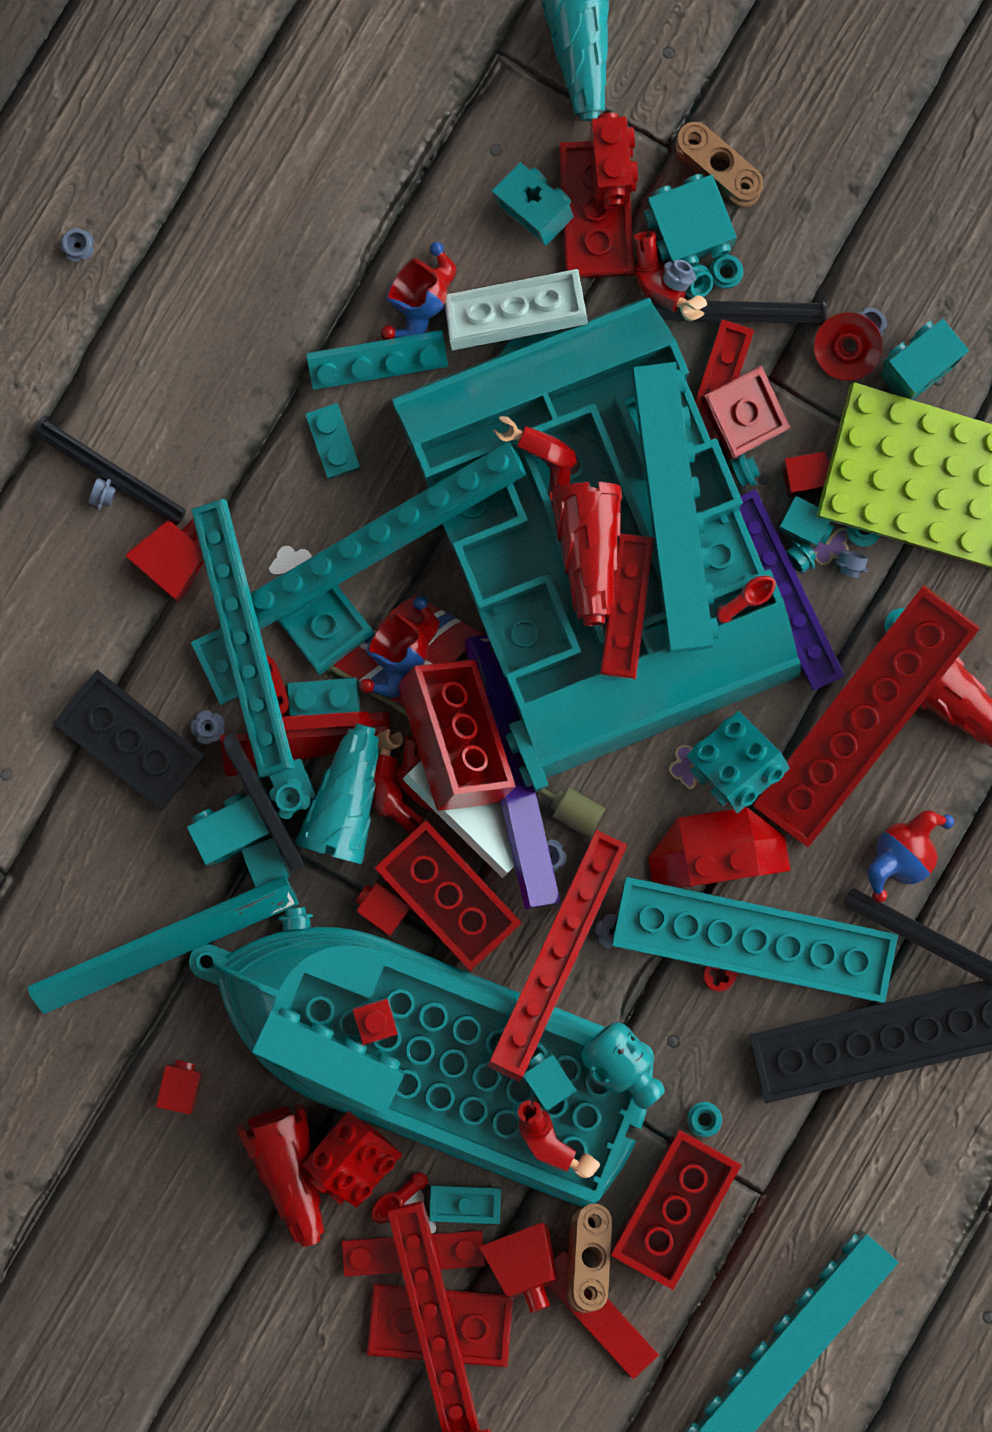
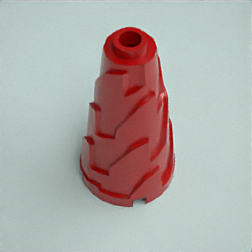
(588, 531)
(962, 702)
(279, 1147)

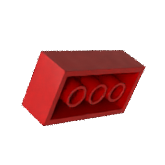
(456, 735)
(448, 895)
(674, 1209)

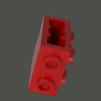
(610, 155)
(351, 1161)

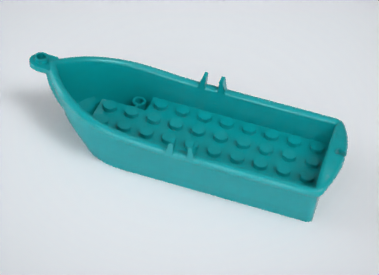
(443, 1045)

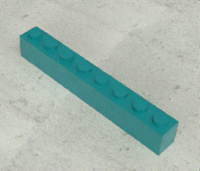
(673, 508)
(799, 1338)

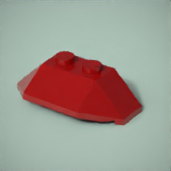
(718, 849)

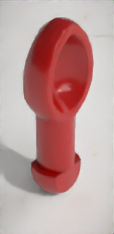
(753, 593)
(394, 1199)

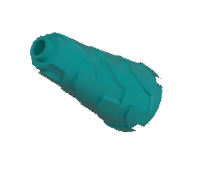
(581, 50)
(339, 815)

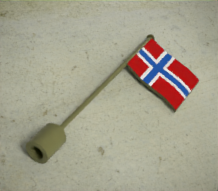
(447, 646)

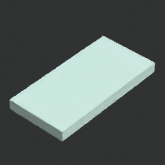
(515, 309)
(478, 826)

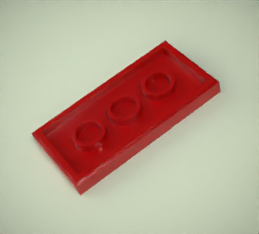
(596, 238)
(479, 1319)

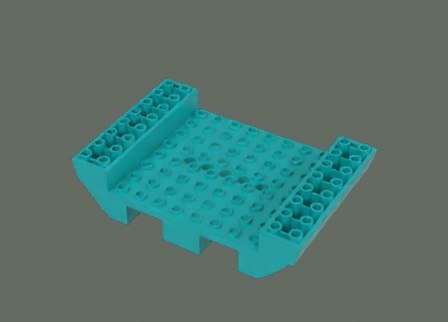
(510, 556)

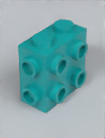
(690, 221)
(736, 762)

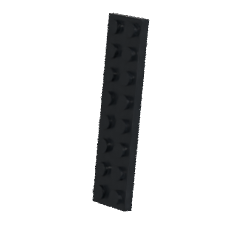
(873, 1041)

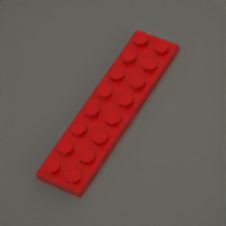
(867, 715)

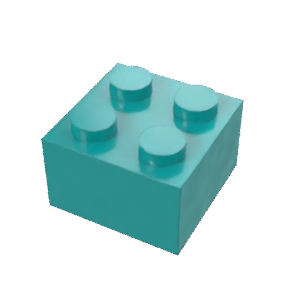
(922, 363)
(229, 830)

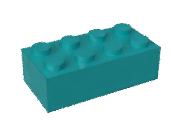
(329, 1061)

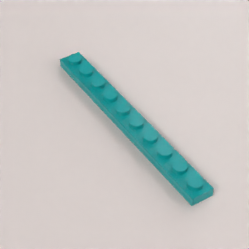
(387, 534)

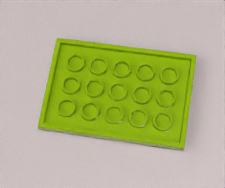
(912, 475)

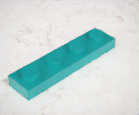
(377, 359)

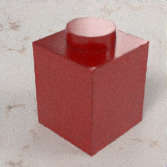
(805, 473)
(382, 908)
(375, 1021)
(180, 1087)

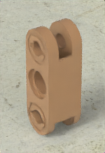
(713, 147)
(579, 1275)

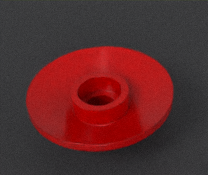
(845, 363)

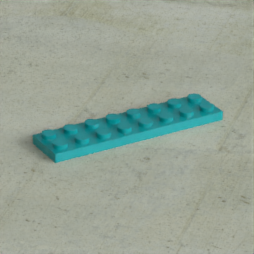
(754, 940)

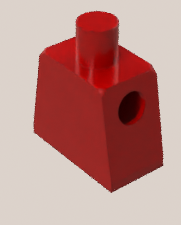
(170, 557)
(524, 1264)

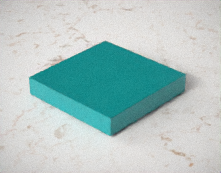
(326, 628)

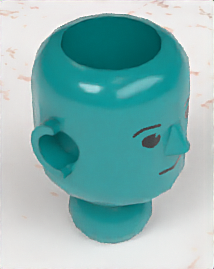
(622, 1063)

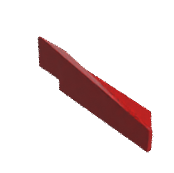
(314, 734)

